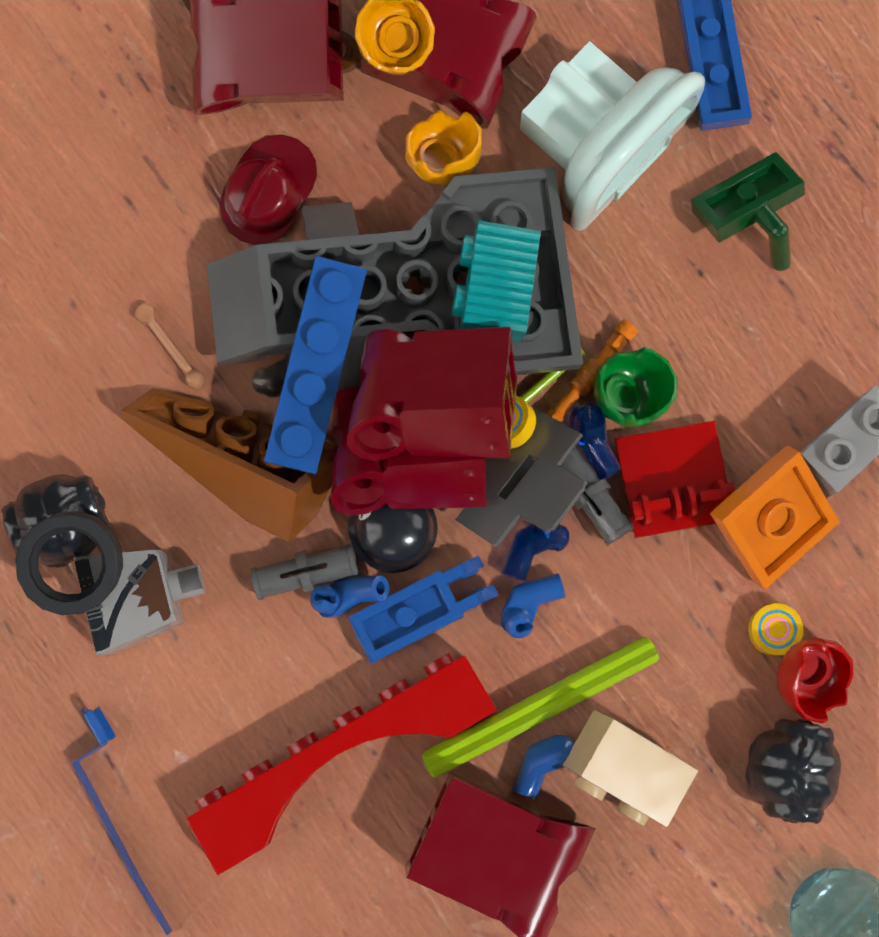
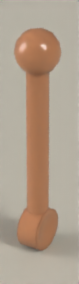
(147, 315)

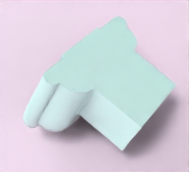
(606, 125)

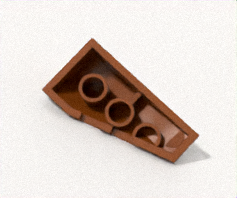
(229, 457)

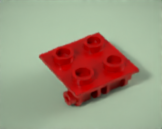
(673, 478)

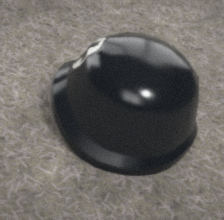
(393, 537)

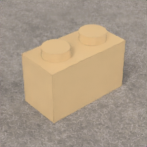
(629, 768)

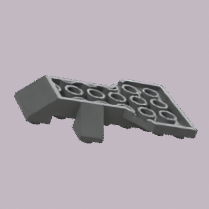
(263, 288)

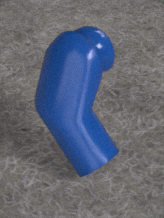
(347, 593)
(525, 601)
(539, 760)

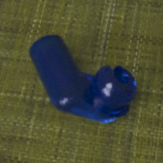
(594, 442)
(528, 543)

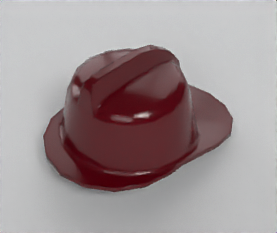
(268, 189)

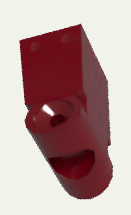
(266, 52)
(468, 55)
(435, 394)
(402, 480)
(497, 856)

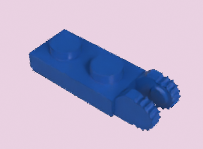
(416, 611)

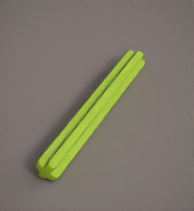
(540, 706)

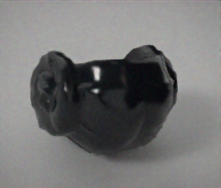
(47, 498)
(794, 770)

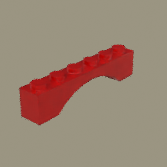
(245, 820)

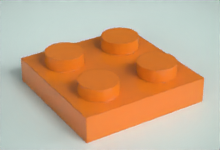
(775, 517)

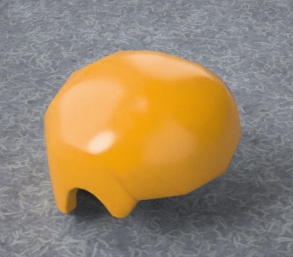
(394, 35)
(443, 147)

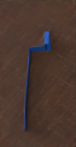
(104, 733)

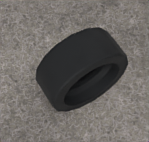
(32, 581)

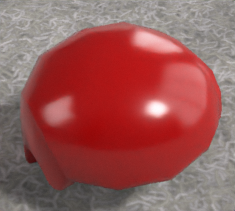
(815, 678)

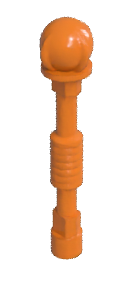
(583, 381)

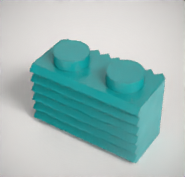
(498, 278)

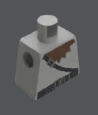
(143, 600)

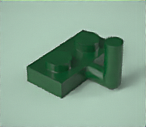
(753, 198)

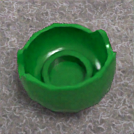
(635, 387)

